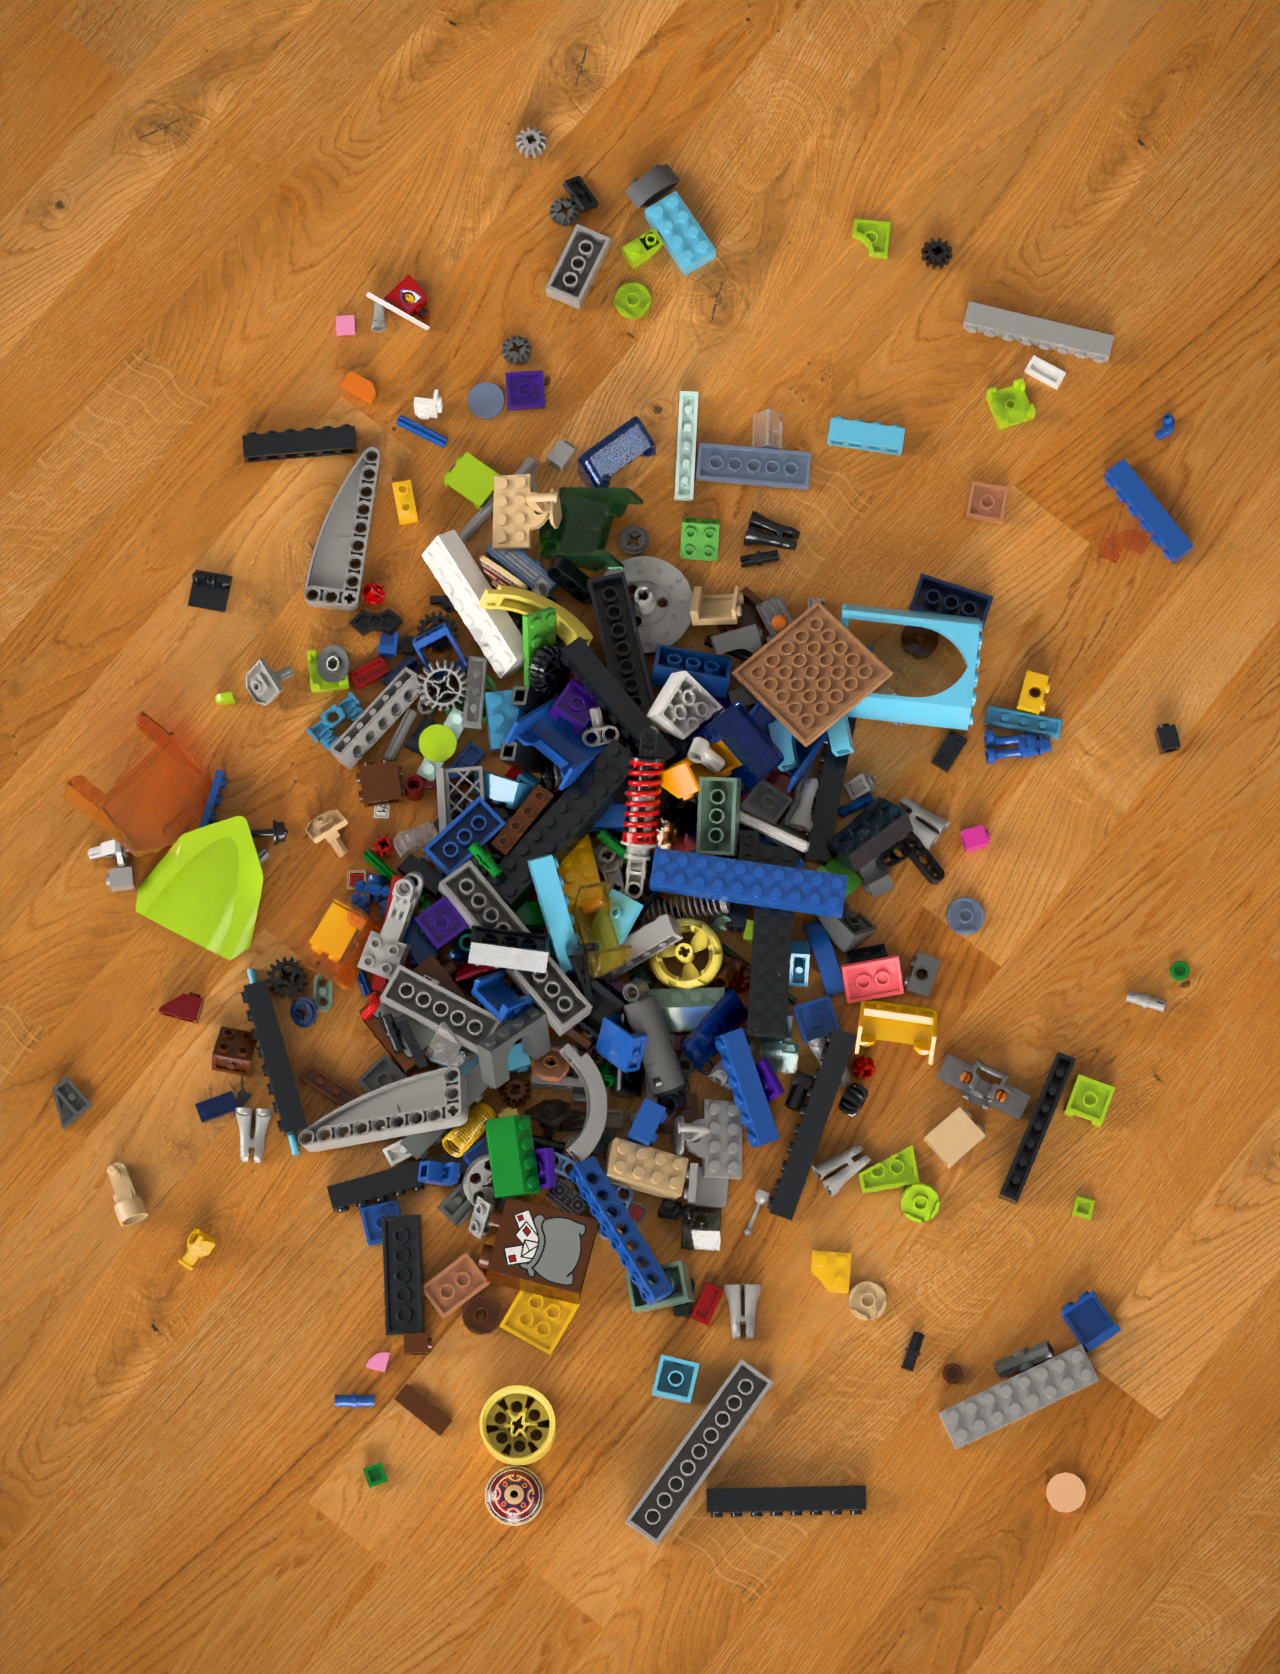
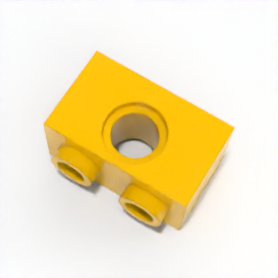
(405, 502)
(1035, 682)

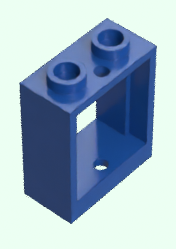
(432, 635)

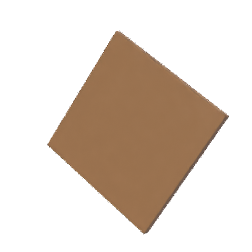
(812, 673)

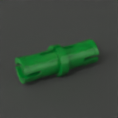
(485, 859)

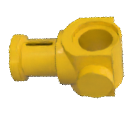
(198, 1245)

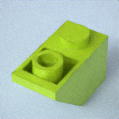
(642, 248)

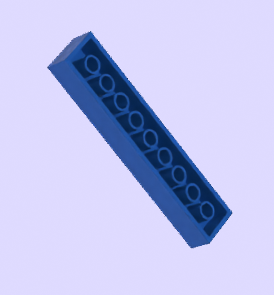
(748, 883)

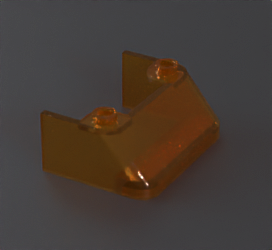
(346, 971)

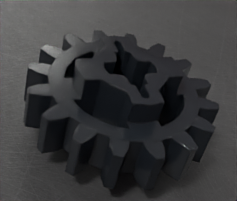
(435, 622)
(682, 819)
(292, 973)

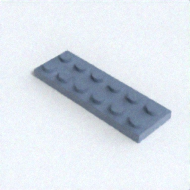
(753, 466)

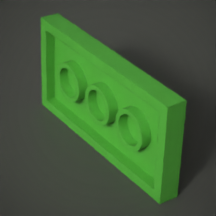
(538, 630)

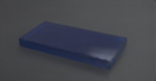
(722, 1018)

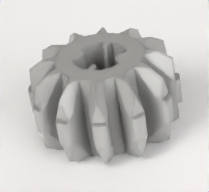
(536, 146)

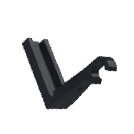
(578, 959)

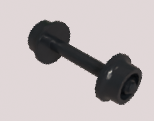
(278, 832)

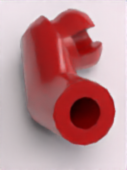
(372, 1007)

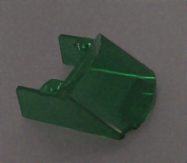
(586, 526)

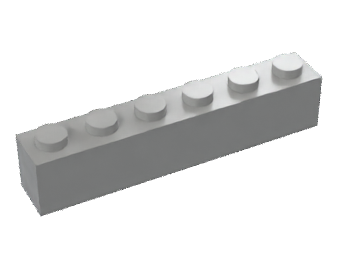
(646, 943)

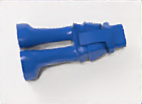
(1027, 745)

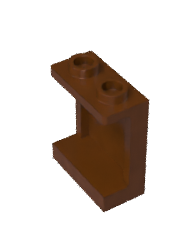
(749, 613)

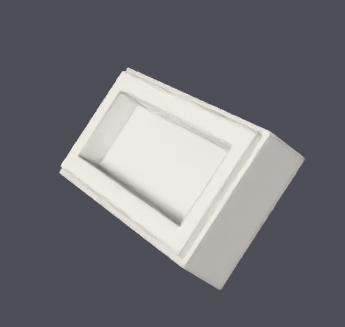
(1045, 372)

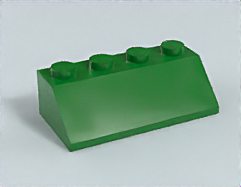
(512, 1156)

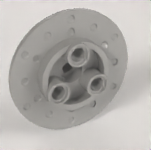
(657, 582)

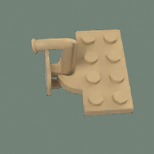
(520, 511)

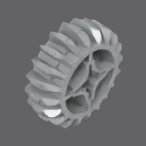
(435, 682)

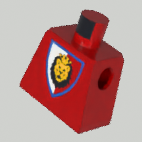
(409, 298)

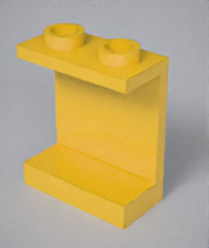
(333, 933)

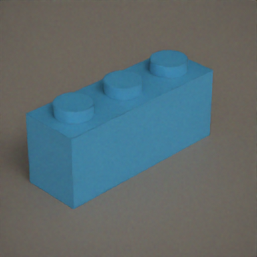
(503, 789)

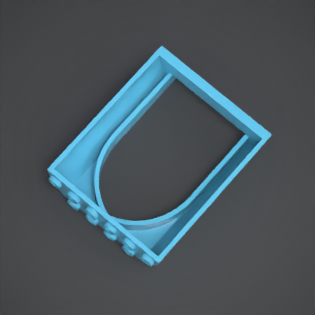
(944, 709)

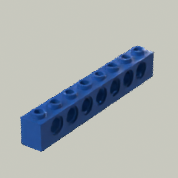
(621, 1220)

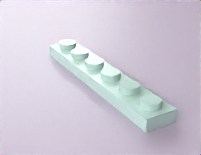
(686, 446)

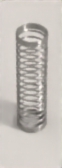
(724, 906)

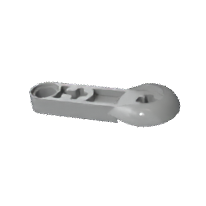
(610, 867)

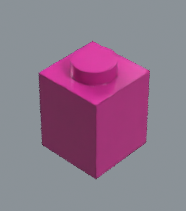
(975, 838)

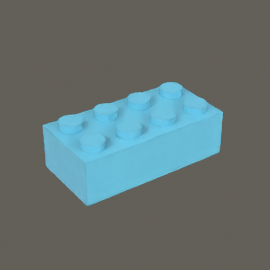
(680, 233)

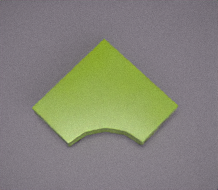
(874, 235)

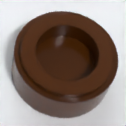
(952, 1373)

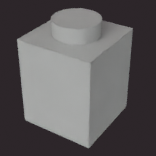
(561, 455)
(121, 879)

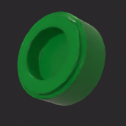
(1179, 971)

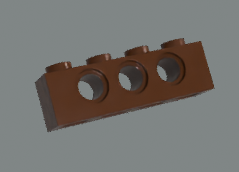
(523, 820)

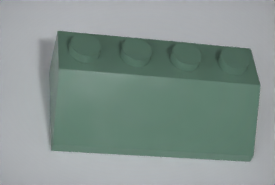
(718, 816)
(686, 1006)

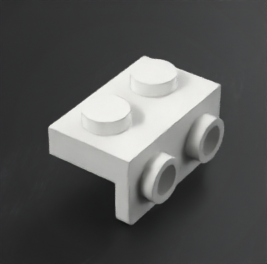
(428, 408)

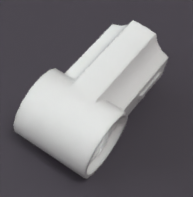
(701, 753)

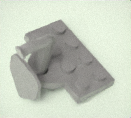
(717, 1137)

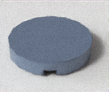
(485, 400)
(965, 916)

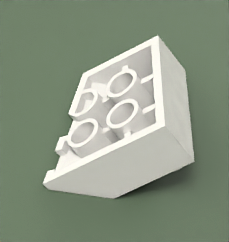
(681, 706)

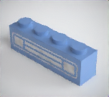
(522, 567)

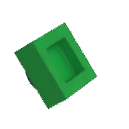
(375, 1475)

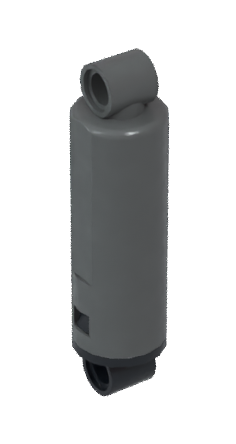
(659, 1054)

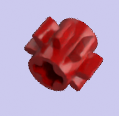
(374, 593)
(380, 842)
(863, 1067)

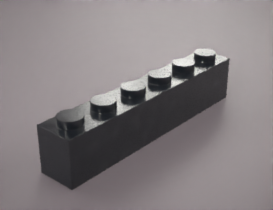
(299, 444)

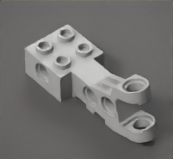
(386, 949)

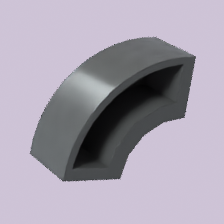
(652, 185)
(875, 880)

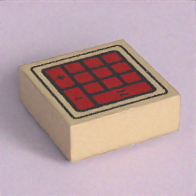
(354, 876)

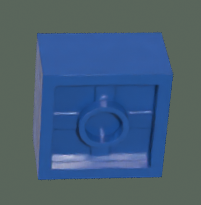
(646, 1123)

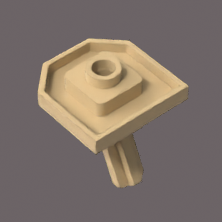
(326, 827)

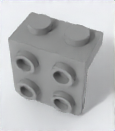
(705, 1191)

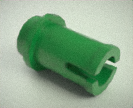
(606, 1075)

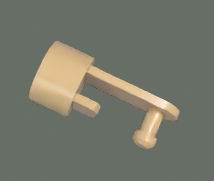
(129, 1206)

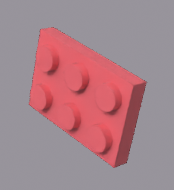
(872, 979)

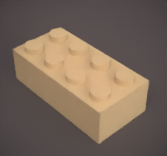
(645, 1169)

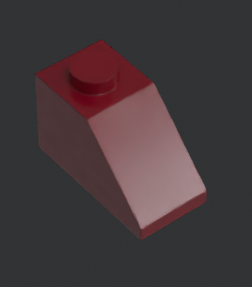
(184, 1007)

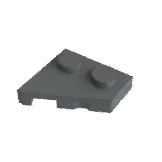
(69, 1102)

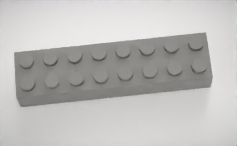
(1018, 1397)

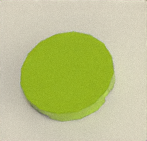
(632, 300)
(437, 743)
(920, 1202)

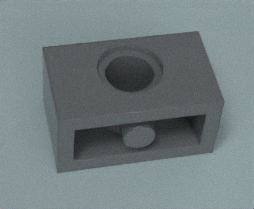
(918, 986)

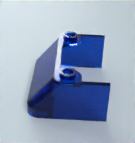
(615, 452)
(745, 741)

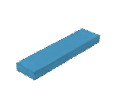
(1023, 722)

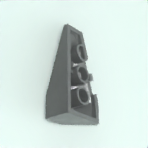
(849, 930)

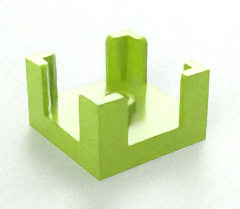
(1010, 405)
(317, 684)
(1089, 1100)

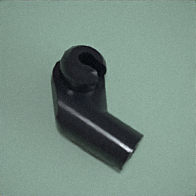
(444, 601)

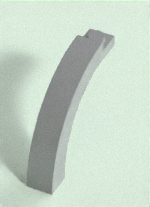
(596, 1102)

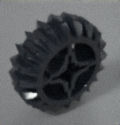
(547, 670)

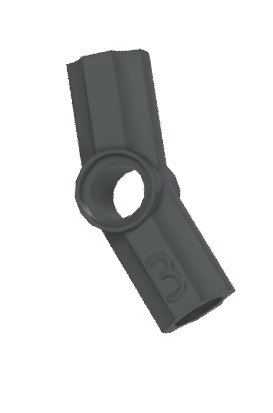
(1024, 1359)

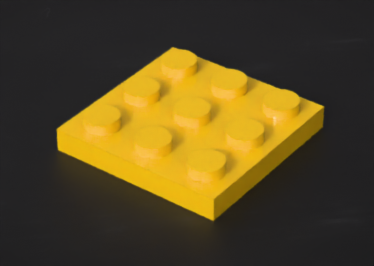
(538, 1320)

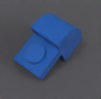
(439, 1173)

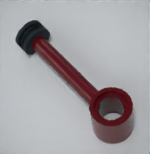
(416, 781)

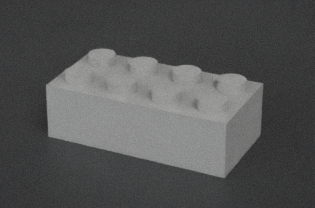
(578, 266)

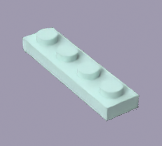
(454, 722)

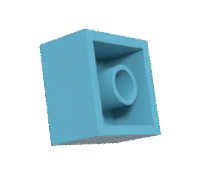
(675, 1379)

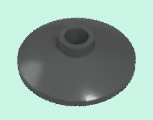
(327, 663)

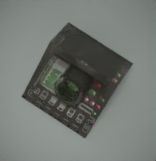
(703, 1230)

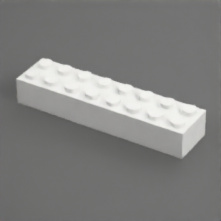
(465, 587)

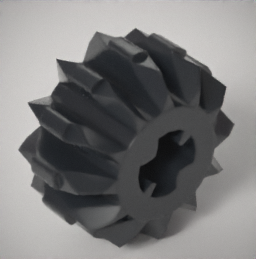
(936, 260)
(853, 1099)

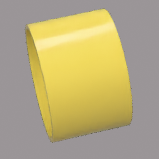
(512, 1395)

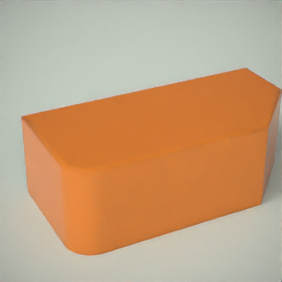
(359, 387)

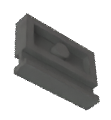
(457, 1206)

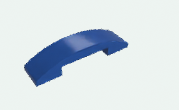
(825, 958)

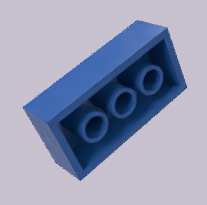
(707, 669)
(474, 824)

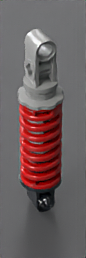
(642, 810)

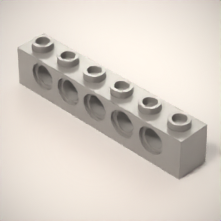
(376, 718)

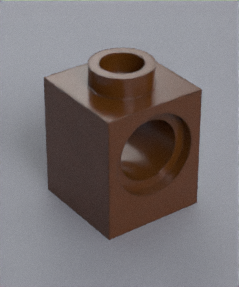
(417, 1344)

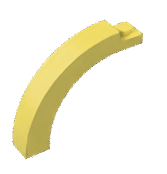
(526, 602)

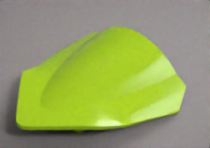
(207, 887)

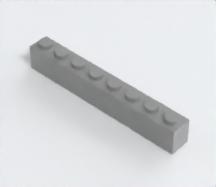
(1038, 332)

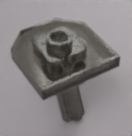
(550, 1115)

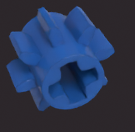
(361, 901)

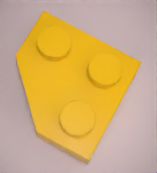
(832, 1270)

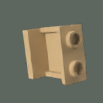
(716, 609)
(955, 1137)

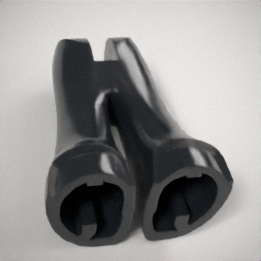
(758, 537)

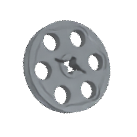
(482, 1184)

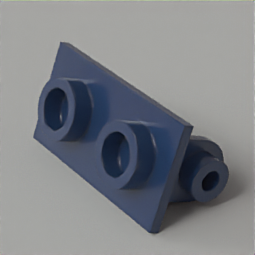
(409, 661)

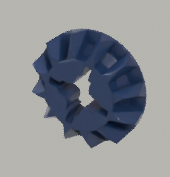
(299, 1017)

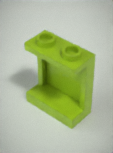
(471, 480)

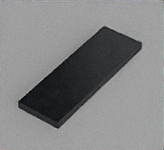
(403, 1274)

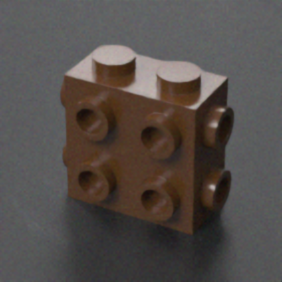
(380, 783)

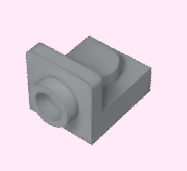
(860, 786)

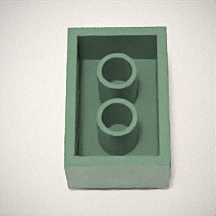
(679, 1277)

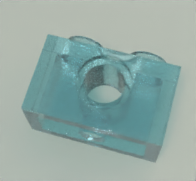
(784, 1050)

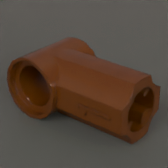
(730, 969)

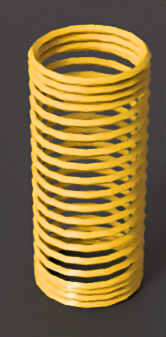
(457, 1141)

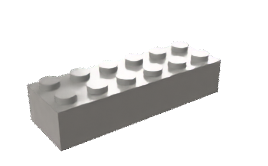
(433, 1004)

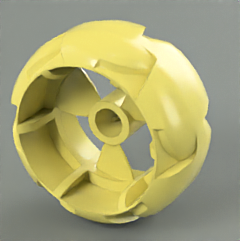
(703, 937)

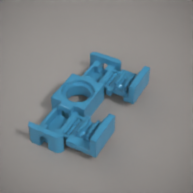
(347, 707)

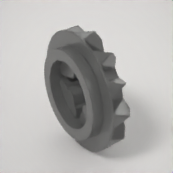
(560, 218)
(513, 357)
(634, 532)

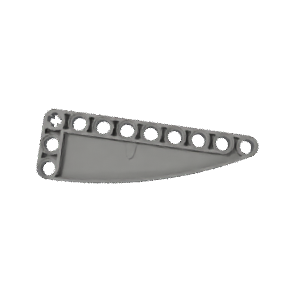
(334, 549)
(405, 1101)

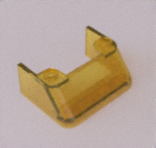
(595, 926)

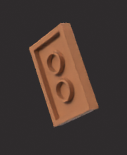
(455, 1286)

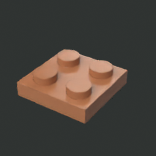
(987, 502)

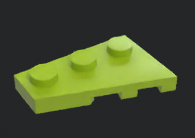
(894, 1172)

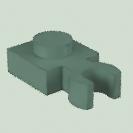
(717, 922)

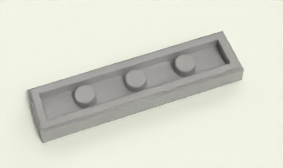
(475, 694)

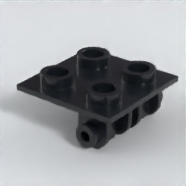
(210, 590)

